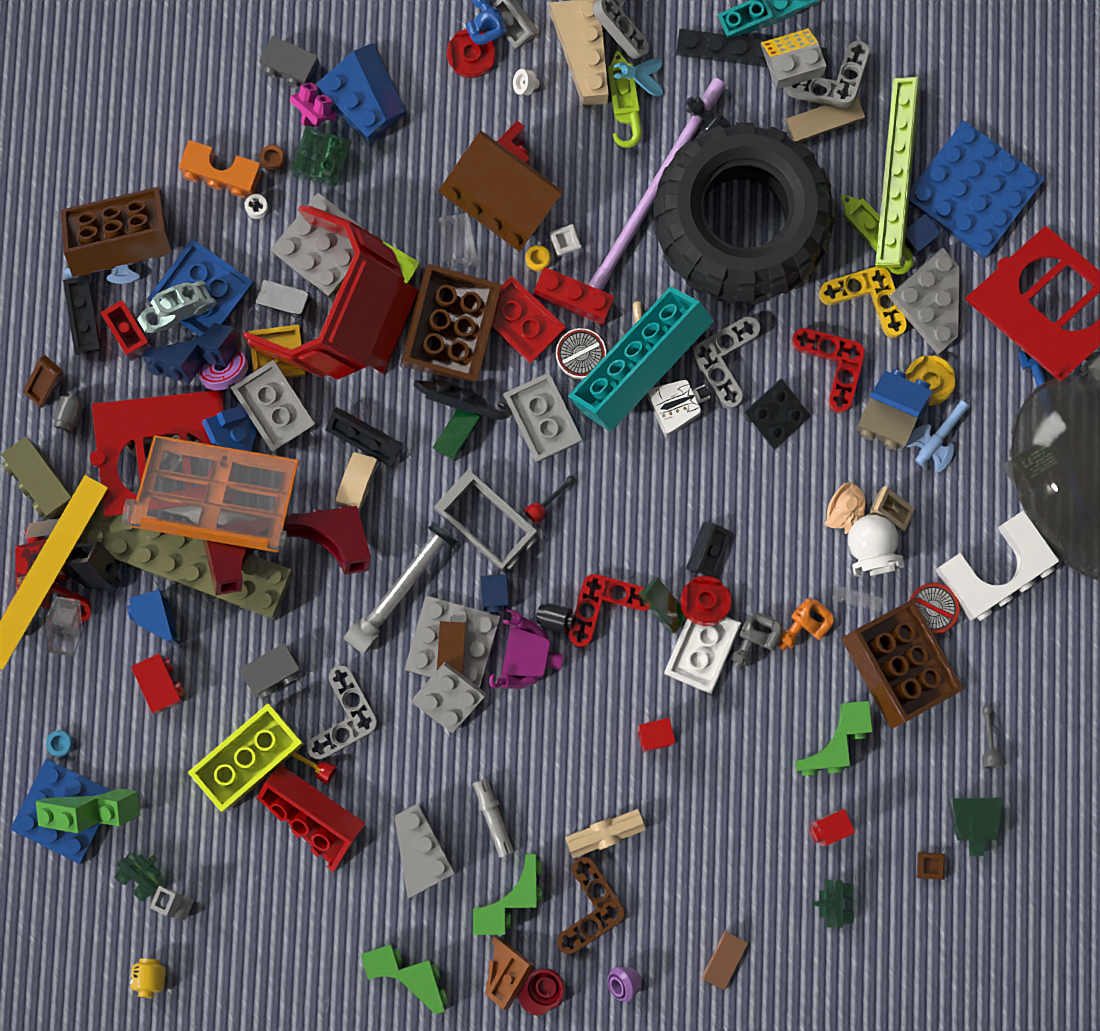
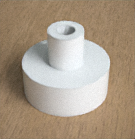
(525, 82)

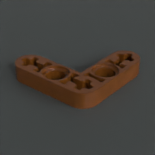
(600, 906)

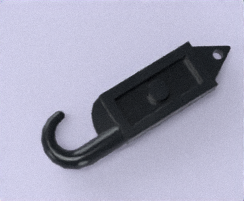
(460, 398)

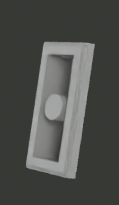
(519, 26)

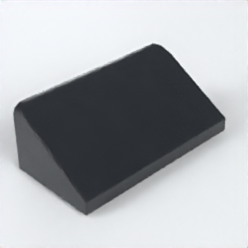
(709, 549)

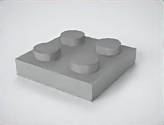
(448, 697)

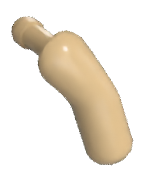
(637, 310)

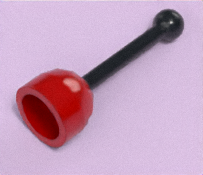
(536, 511)

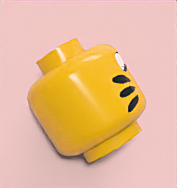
(147, 977)

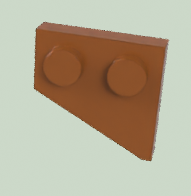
(506, 973)

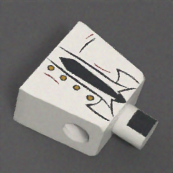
(676, 405)

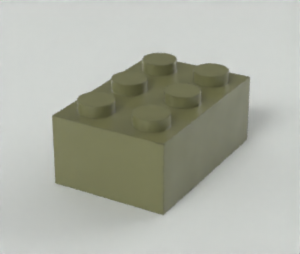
(37, 478)

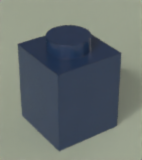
(922, 234)
(494, 593)

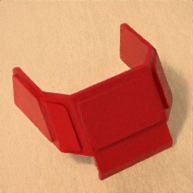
(365, 314)

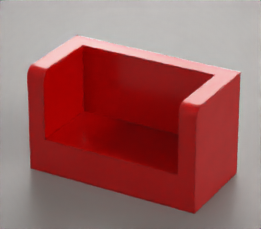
(655, 735)

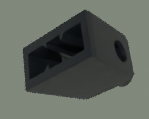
(93, 566)

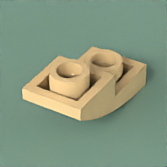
(356, 480)

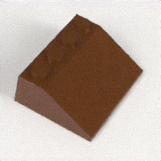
(500, 190)
(115, 232)
(450, 324)
(902, 664)

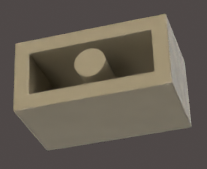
(886, 424)

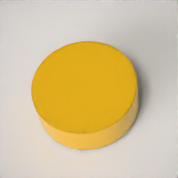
(538, 257)

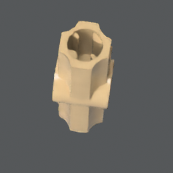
(605, 833)

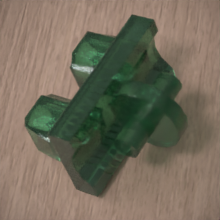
(142, 872)
(831, 903)

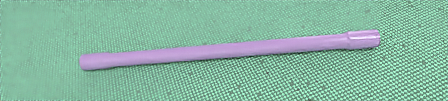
(604, 272)

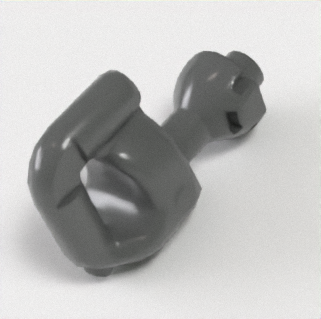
(751, 636)

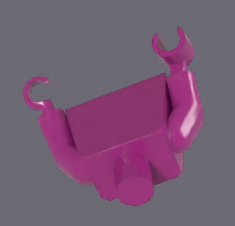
(525, 654)

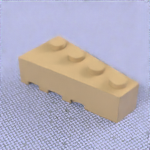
(583, 48)

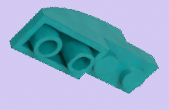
(760, 14)

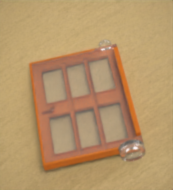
(214, 494)

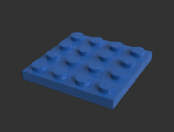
(974, 189)

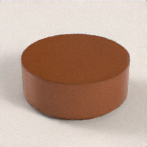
(272, 157)

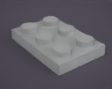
(273, 405)
(542, 417)

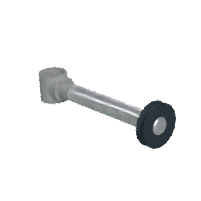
(365, 632)

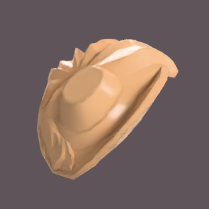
(845, 507)

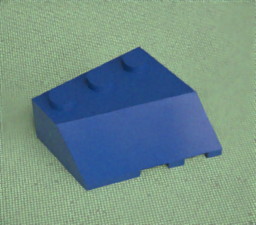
(363, 93)

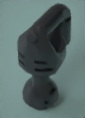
(696, 107)

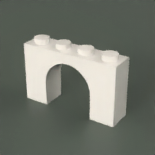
(1032, 557)

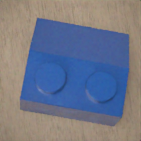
(903, 394)
(154, 614)

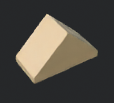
(892, 507)

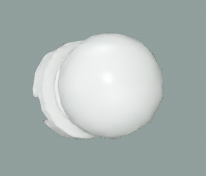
(874, 544)

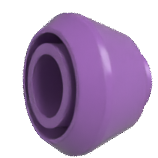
(624, 983)

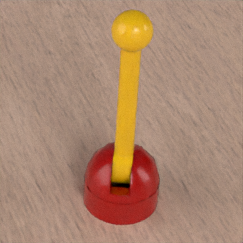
(324, 771)

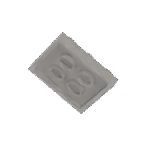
(315, 252)
(478, 638)

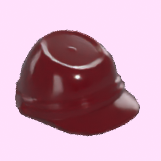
(542, 991)

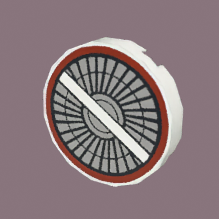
(579, 352)

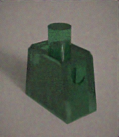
(975, 821)

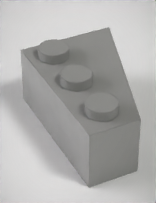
(420, 852)

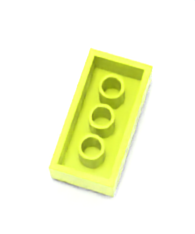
(246, 758)

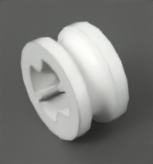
(262, 212)

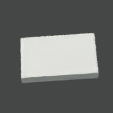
(702, 653)

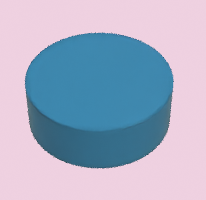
(59, 743)

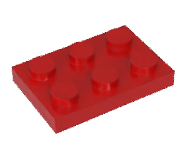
(524, 321)

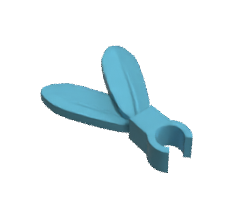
(641, 75)

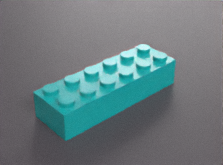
(641, 358)

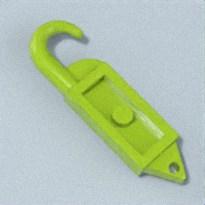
(624, 102)
(866, 223)

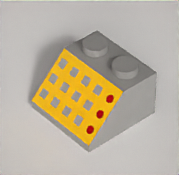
(794, 58)

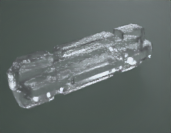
(857, 598)

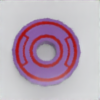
(219, 380)

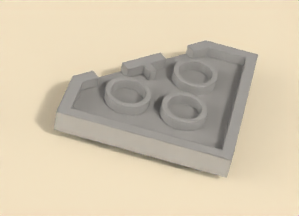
(932, 300)

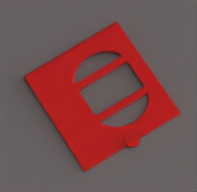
(1010, 311)
(136, 419)

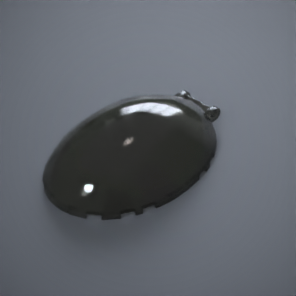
(1059, 468)

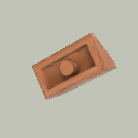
(724, 960)

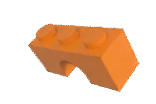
(239, 178)

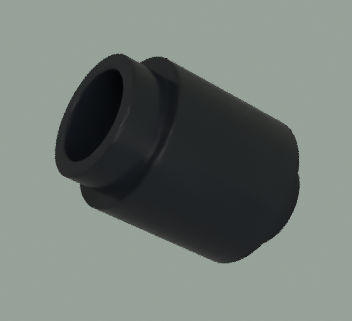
(555, 617)

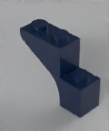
(185, 359)

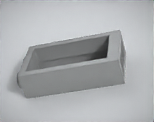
(454, 495)

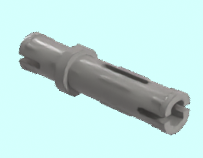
(493, 818)

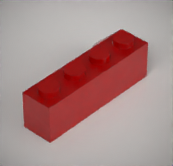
(311, 815)

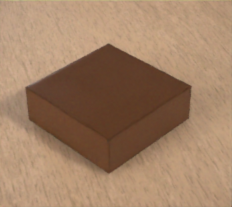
(930, 865)

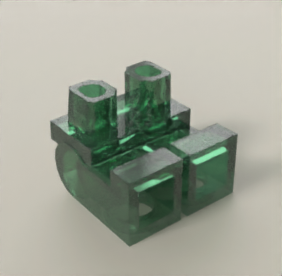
(320, 157)

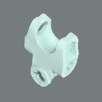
(177, 304)

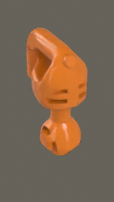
(803, 620)

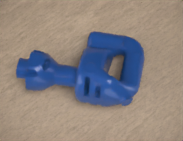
(487, 20)

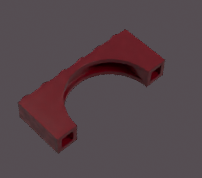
(334, 529)

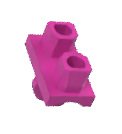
(312, 107)

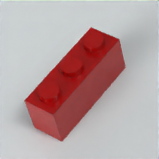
(573, 296)

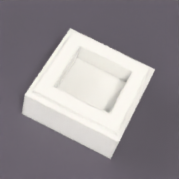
(565, 240)

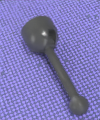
(991, 757)

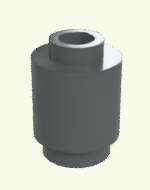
(68, 412)

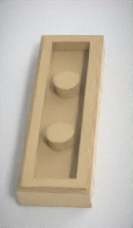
(822, 121)

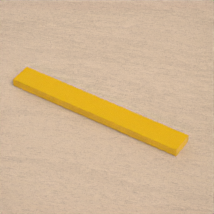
(48, 565)

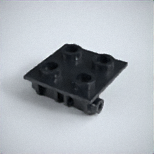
(777, 413)

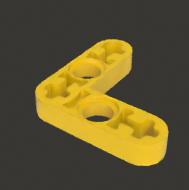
(868, 287)

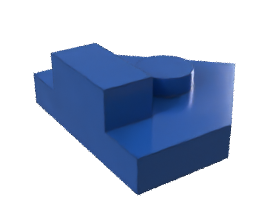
(231, 429)

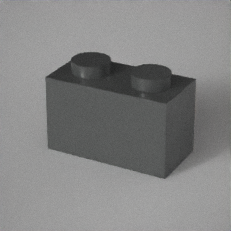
(288, 62)
(270, 671)

